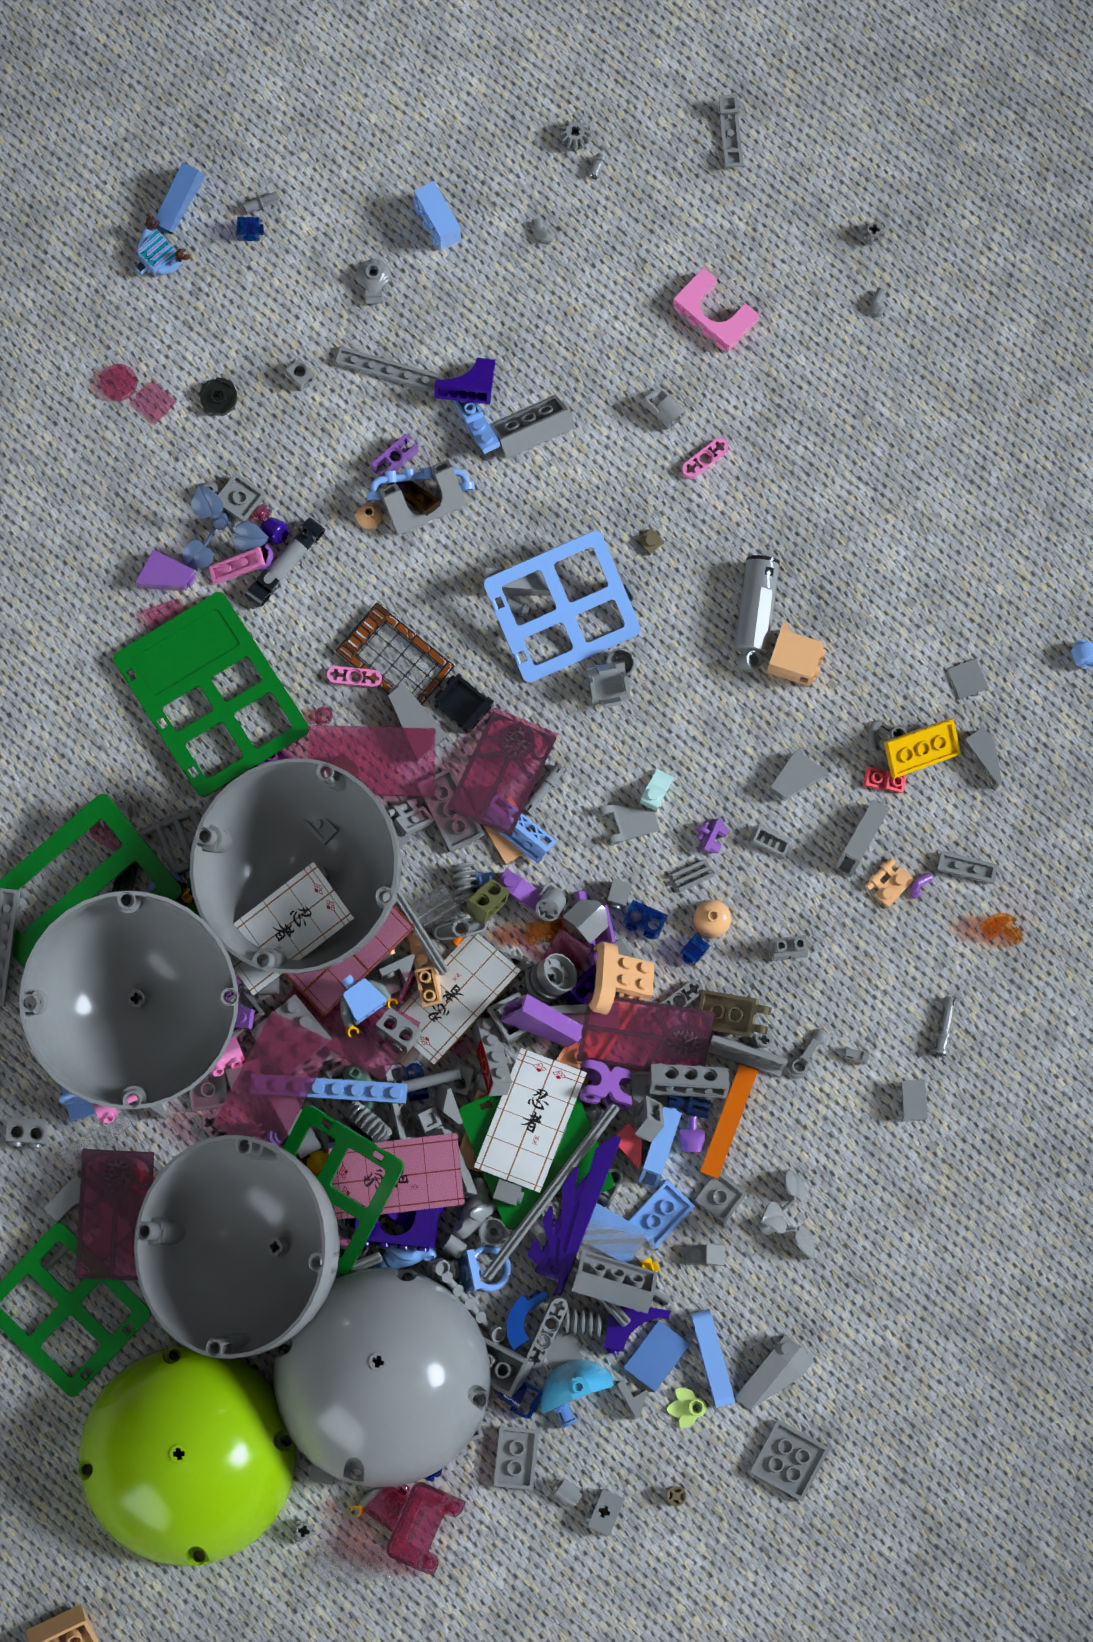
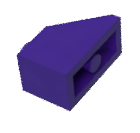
(584, 985)

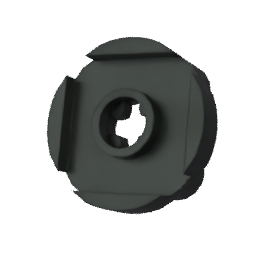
(217, 386)

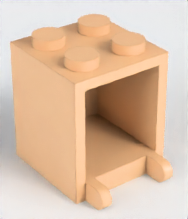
(796, 657)

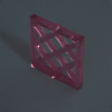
(406, 988)

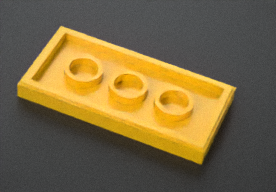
(922, 748)

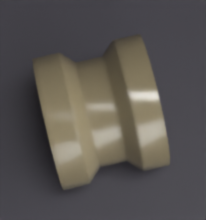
(678, 1498)

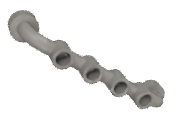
(441, 1268)

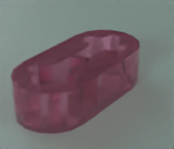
(104, 840)

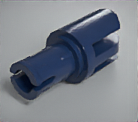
(690, 1105)

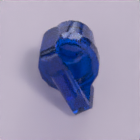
(517, 1398)

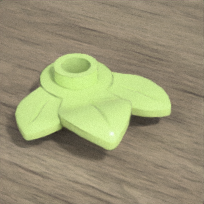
(683, 1408)

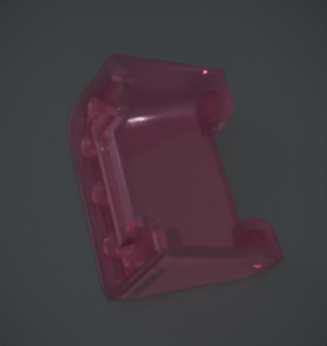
(419, 1525)

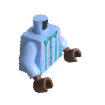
(157, 252)

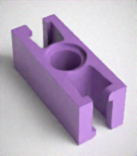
(395, 449)

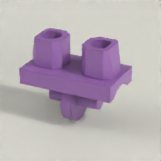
(708, 833)

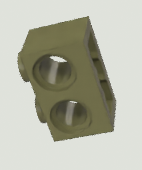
(487, 901)

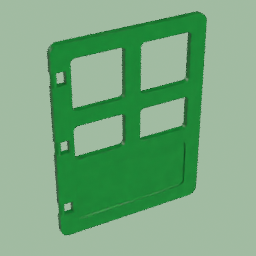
(187, 656)

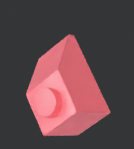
(630, 1145)

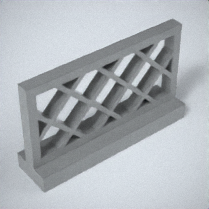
(747, 1055)

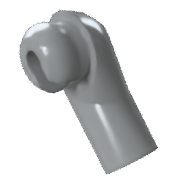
(540, 233)

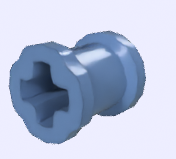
(565, 1415)

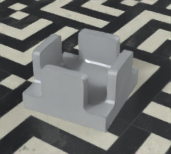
(608, 684)

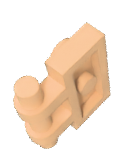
(893, 886)

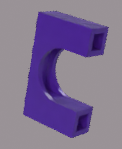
(420, 1235)

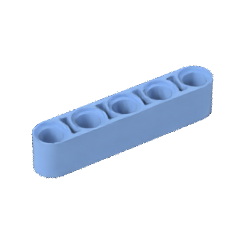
(713, 1358)

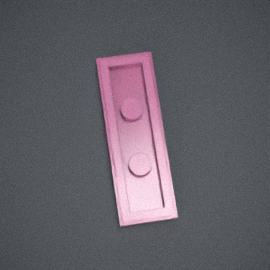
(236, 566)

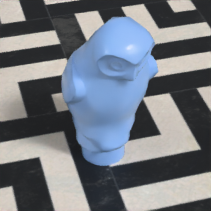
(401, 1258)

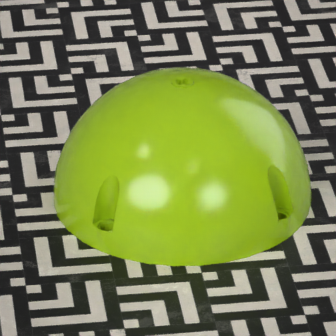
(231, 1470)

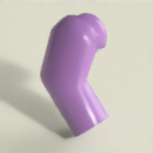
(918, 883)

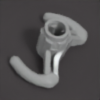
(884, 728)

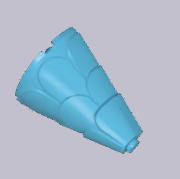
(573, 1381)

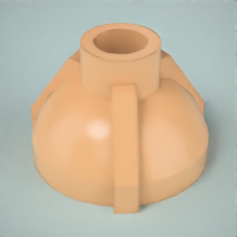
(369, 521)

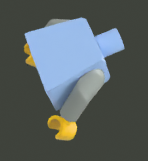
(362, 1001)

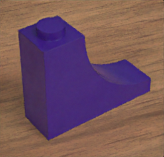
(472, 386)
(617, 1335)

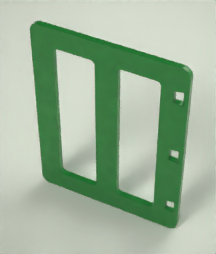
(132, 850)

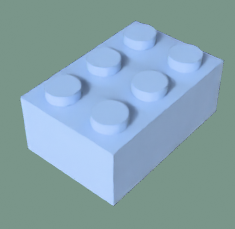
(436, 216)

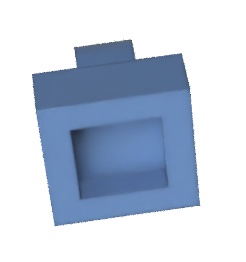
(483, 878)

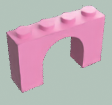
(725, 333)

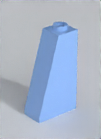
(660, 1149)

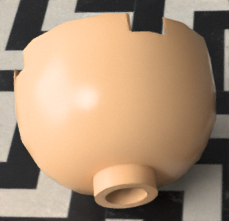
(712, 919)

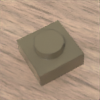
(650, 541)

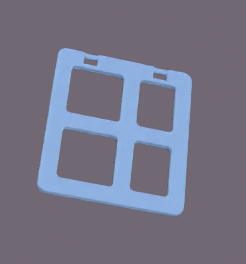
(565, 611)

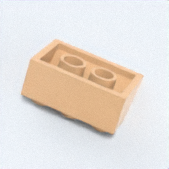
(66, 1627)

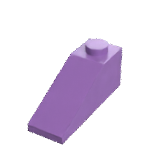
(520, 889)

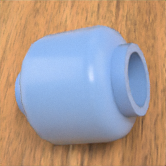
(1083, 653)

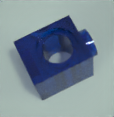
(249, 229)
(694, 950)

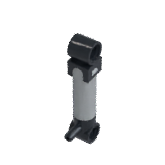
(271, 578)

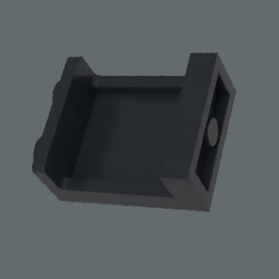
(463, 702)

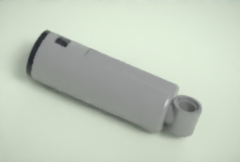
(756, 610)

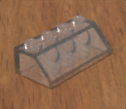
(353, 1562)

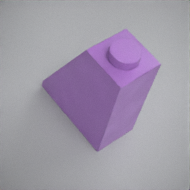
(165, 573)

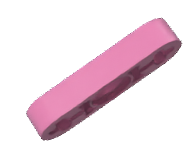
(691, 462)
(339, 681)

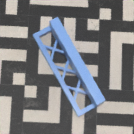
(530, 841)

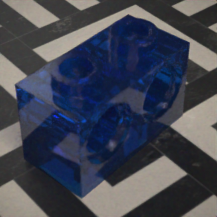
(647, 914)

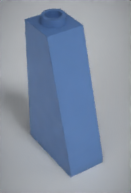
(179, 197)

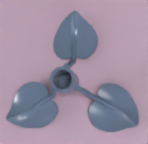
(208, 503)

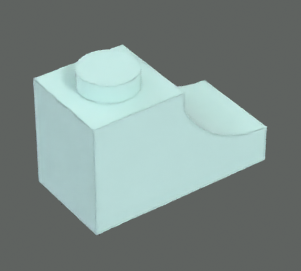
(656, 790)

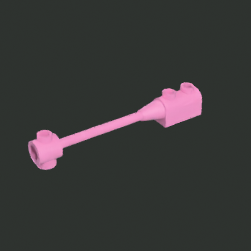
(232, 1057)

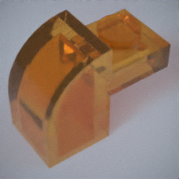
(999, 924)

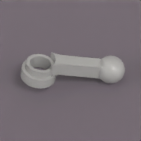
(818, 1037)

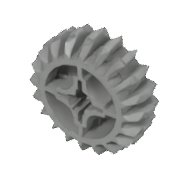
(367, 1122)

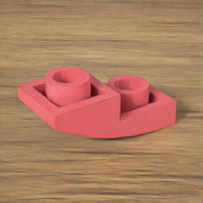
(882, 780)

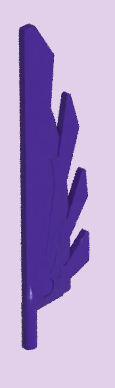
(570, 1227)

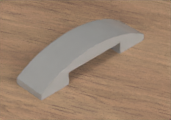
(730, 130)

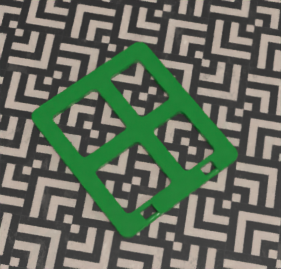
(348, 1139)
(68, 1305)

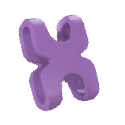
(606, 1085)

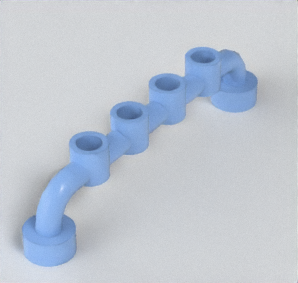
(410, 475)

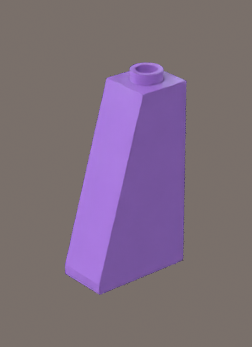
(541, 1020)

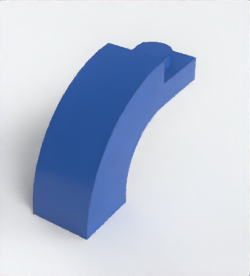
(515, 1322)

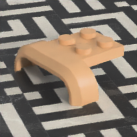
(621, 975)

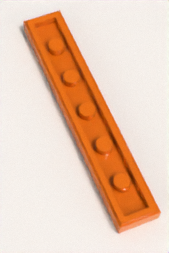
(728, 1121)

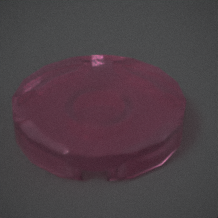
(118, 382)

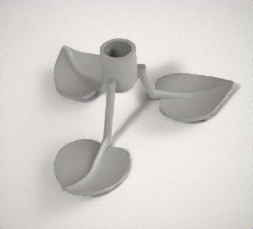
(774, 1221)

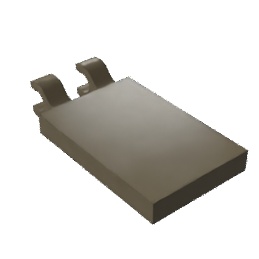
(734, 1013)

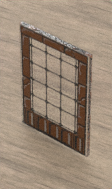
(397, 652)

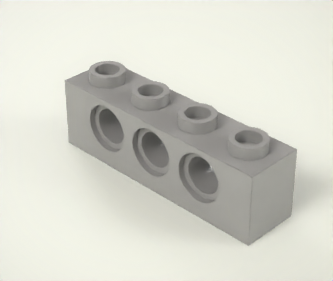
(688, 1080)

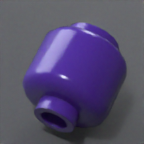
(275, 530)

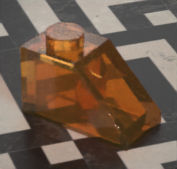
(543, 931)

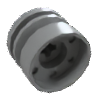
(551, 978)

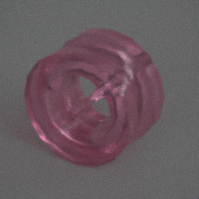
(262, 512)
(319, 712)

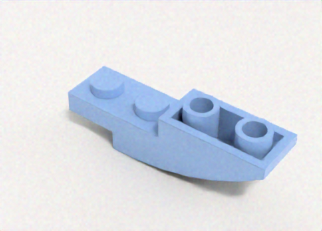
(477, 426)

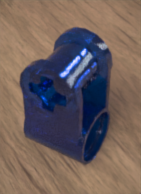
(417, 1094)

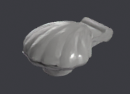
(373, 277)

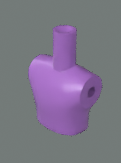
(692, 1138)

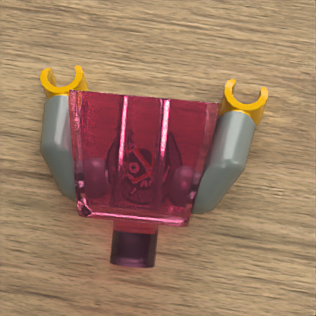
(384, 1504)

